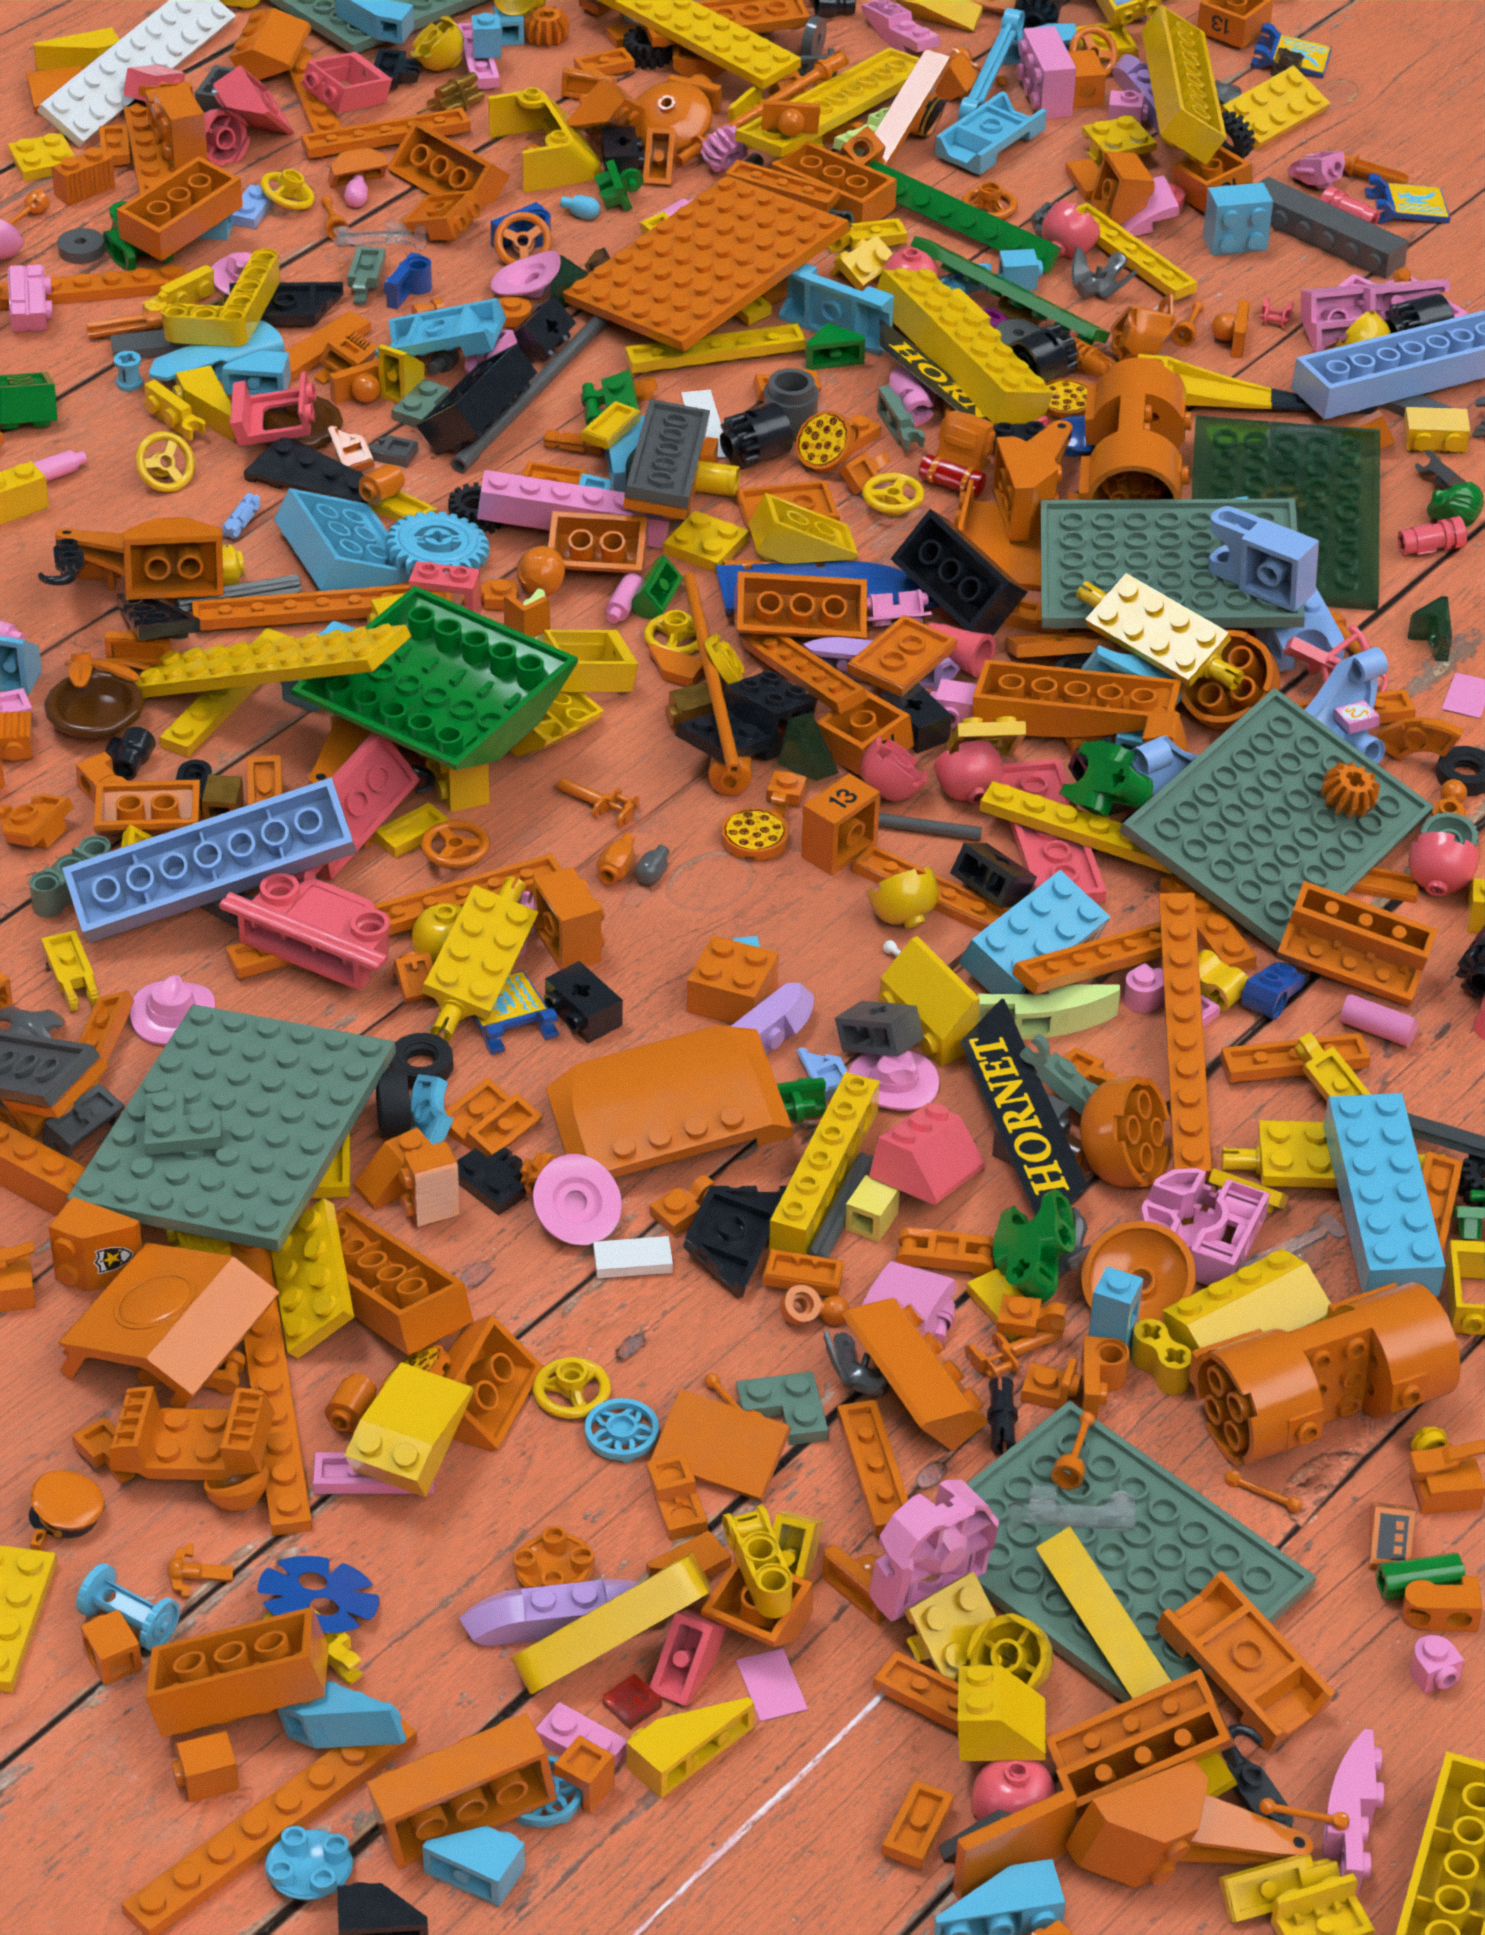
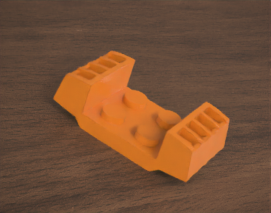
(191, 1440)

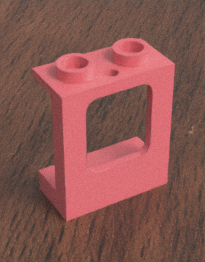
(249, 411)

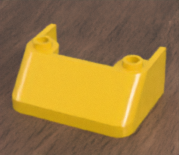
(567, 153)

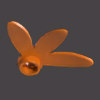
(82, 665)

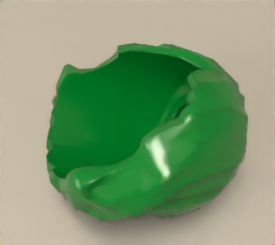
(1460, 500)

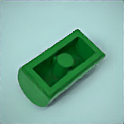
(656, 589)

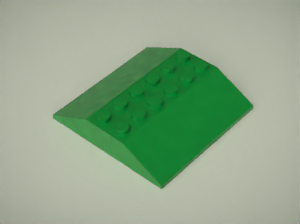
(454, 689)

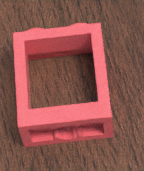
(324, 78)
(456, 580)

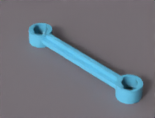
(1011, 28)

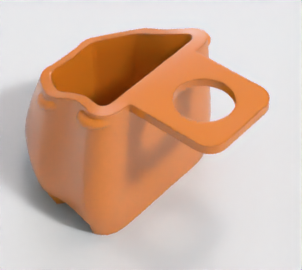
(1142, 330)

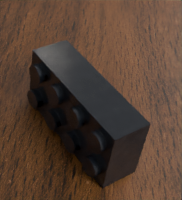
(477, 400)
(958, 574)

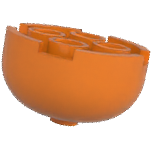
(1216, 703)
(1126, 1132)

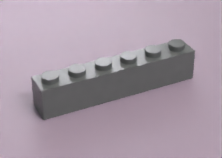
(1335, 230)

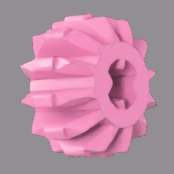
(722, 150)

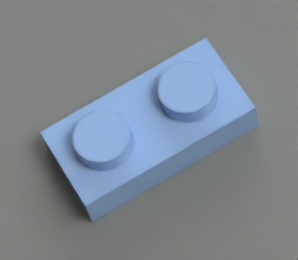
(254, 207)

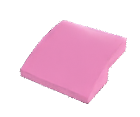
(1159, 207)
(908, 1285)

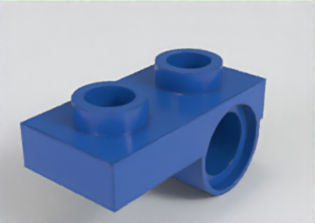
(410, 277)
(1271, 988)

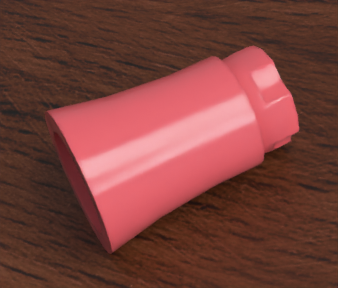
(971, 648)

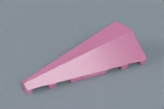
(1332, 310)

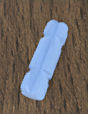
(241, 515)

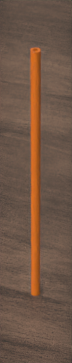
(712, 676)

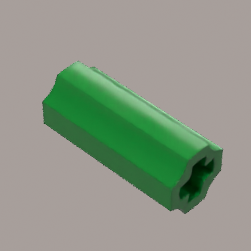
(1438, 1569)

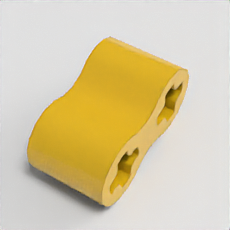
(1219, 981)
(1161, 1356)

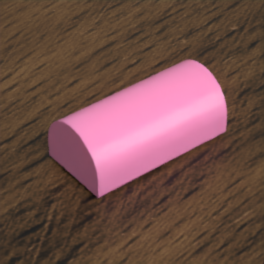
(1379, 1020)

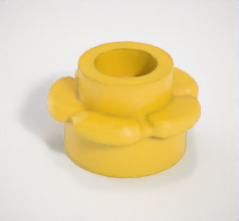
(1429, 1438)

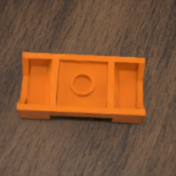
(1247, 1660)

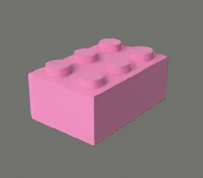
(1046, 71)

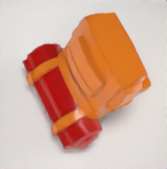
(961, 453)

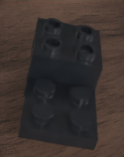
(754, 712)

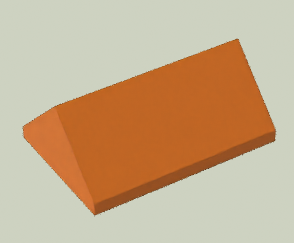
(147, 805)

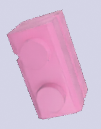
(28, 298)

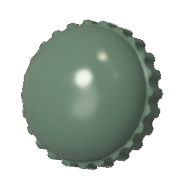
(1453, 824)

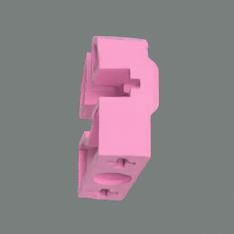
(1237, 1205)
(931, 1540)

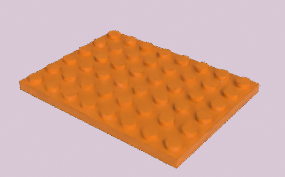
(706, 262)

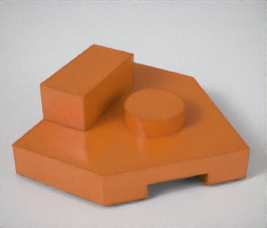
(36, 822)

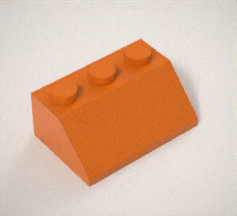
(270, 42)
(600, 541)
(501, 1376)

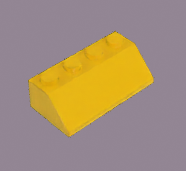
(1264, 1295)

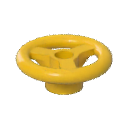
(291, 186)
(157, 470)
(891, 499)
(677, 627)
(570, 1379)

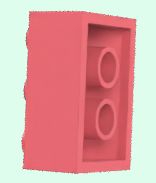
(252, 100)
(927, 1154)

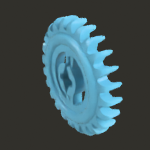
(440, 536)

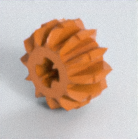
(546, 26)
(1350, 790)

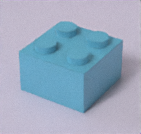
(1237, 218)

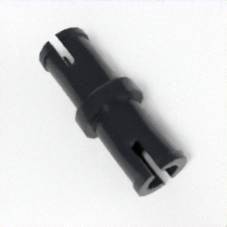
(1002, 1414)

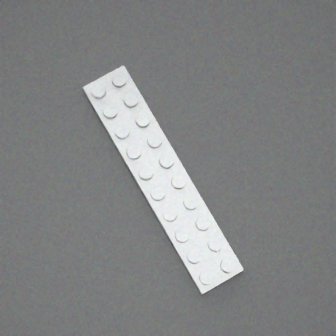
(163, 39)

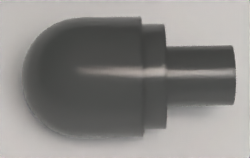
(443, 361)
(652, 865)

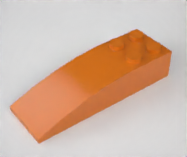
(1070, 699)
(398, 1288)

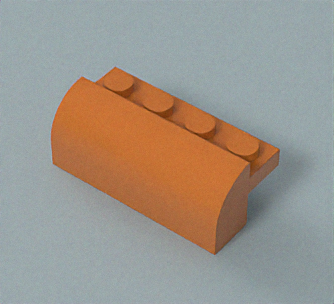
(1356, 943)
(1140, 1739)

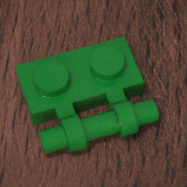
(614, 388)

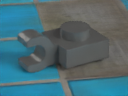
(1445, 476)

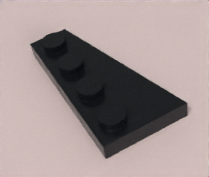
(304, 469)
(157, 618)

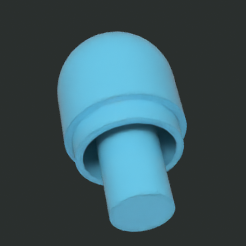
(581, 206)

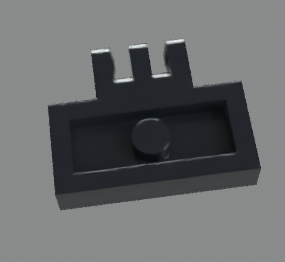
(397, 66)
(493, 1178)

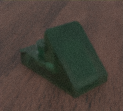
(1433, 625)

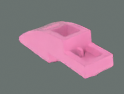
(897, 28)
(1358, 1796)

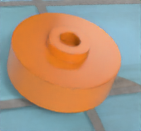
(515, 309)

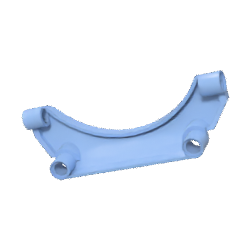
(1349, 683)

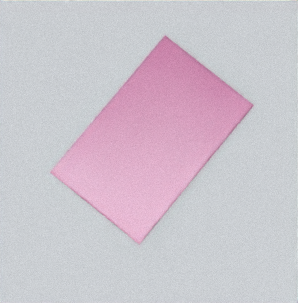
(1466, 695)
(771, 1684)

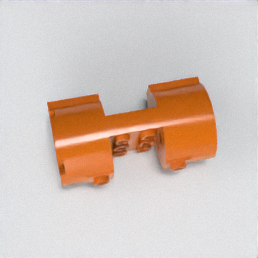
(1137, 428)
(1368, 1355)

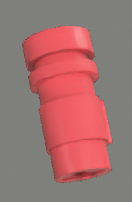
(1342, 201)
(1429, 537)

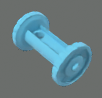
(153, 1620)

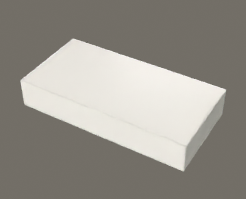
(632, 1257)

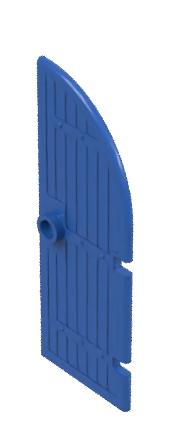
(879, 577)

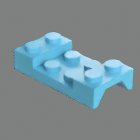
(986, 132)
(818, 301)
(467, 326)

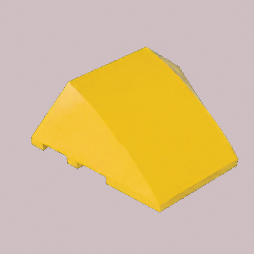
(563, 720)

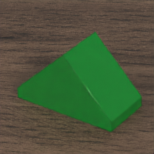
(834, 348)

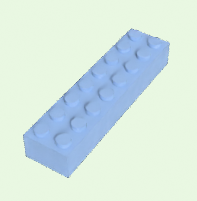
(1392, 366)
(208, 860)

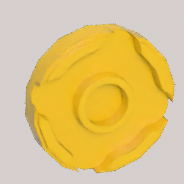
(724, 659)

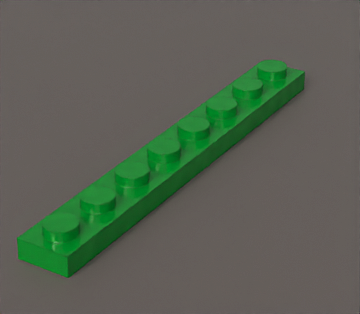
(967, 218)
(1017, 295)

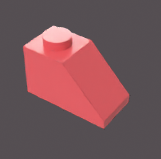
(687, 1656)

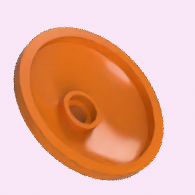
(687, 111)
(1146, 1252)

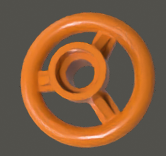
(1088, 44)
(989, 198)
(523, 251)
(457, 849)

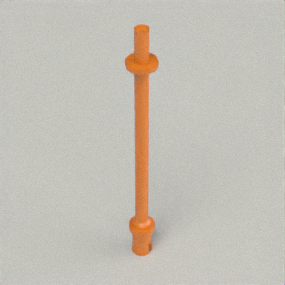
(822, 70)

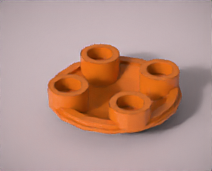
(553, 1559)

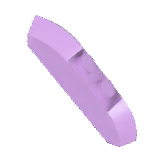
(1134, 75)
(841, 650)
(779, 1015)
(536, 1611)

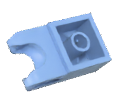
(1264, 558)
(1318, 631)

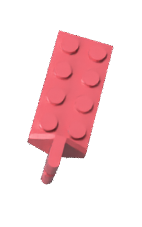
(369, 790)

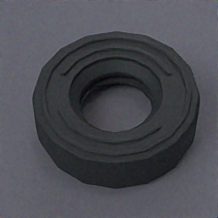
(1467, 757)
(428, 1045)

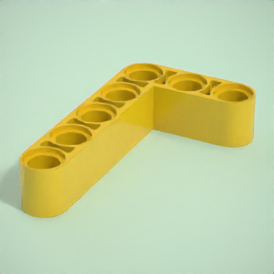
(238, 318)
(612, 1623)

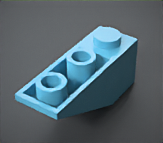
(378, 18)
(342, 1720)
(1007, 1904)

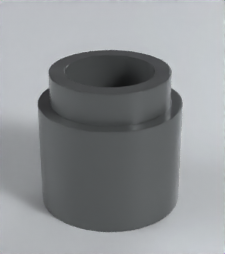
(795, 394)

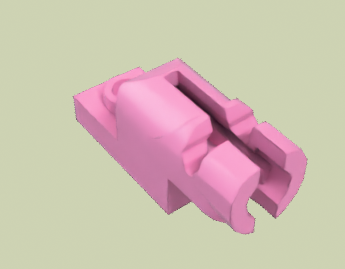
(915, 394)

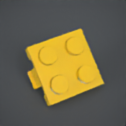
(1119, 136)
(947, 1623)

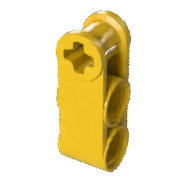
(760, 1561)

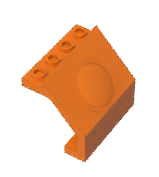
(171, 1316)

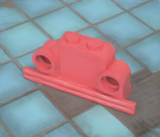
(314, 927)

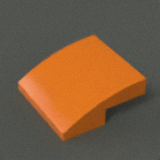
(47, 82)
(490, 1118)

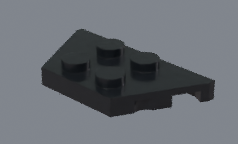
(300, 302)
(732, 1232)

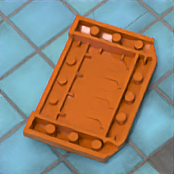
(670, 1100)

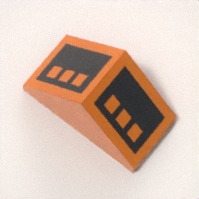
(1390, 1533)

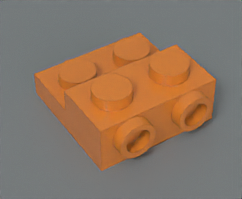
(444, 214)

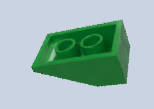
(27, 399)

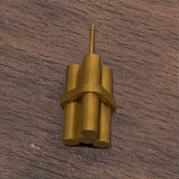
(456, 93)

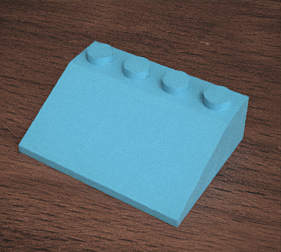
(338, 541)

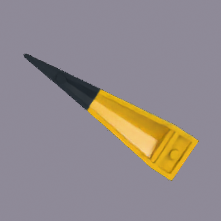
(1218, 390)

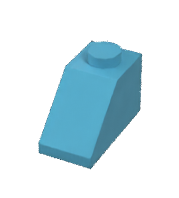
(261, 370)
(18, 664)
(477, 1862)

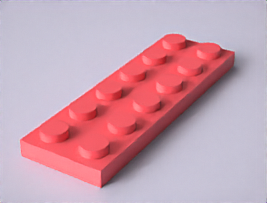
(1043, 852)

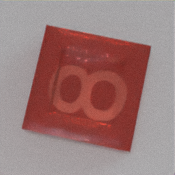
(632, 1701)

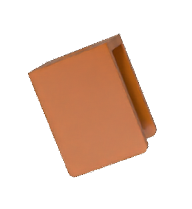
(1089, 79)

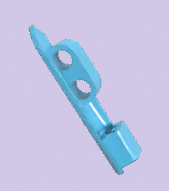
(197, 356)

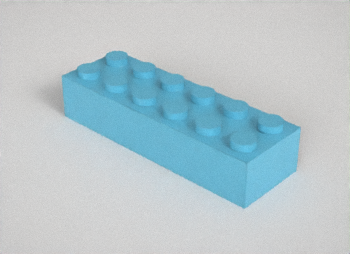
(1383, 1192)

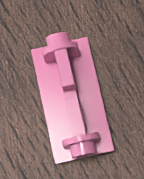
(909, 604)

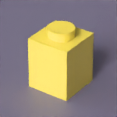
(871, 1209)

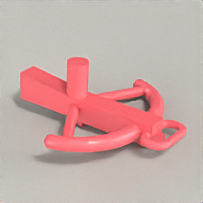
(1326, 661)

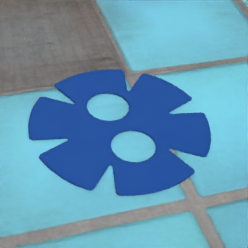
(339, 1588)

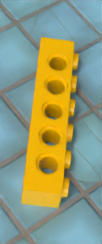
(825, 1164)

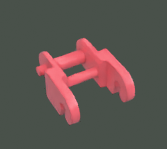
(1286, 314)

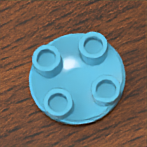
(308, 1863)

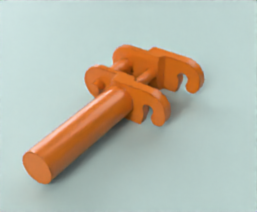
(602, 802)
(1007, 1352)

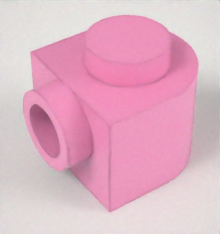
(1144, 989)
(1435, 1663)

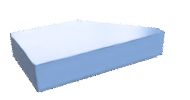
(827, 1066)

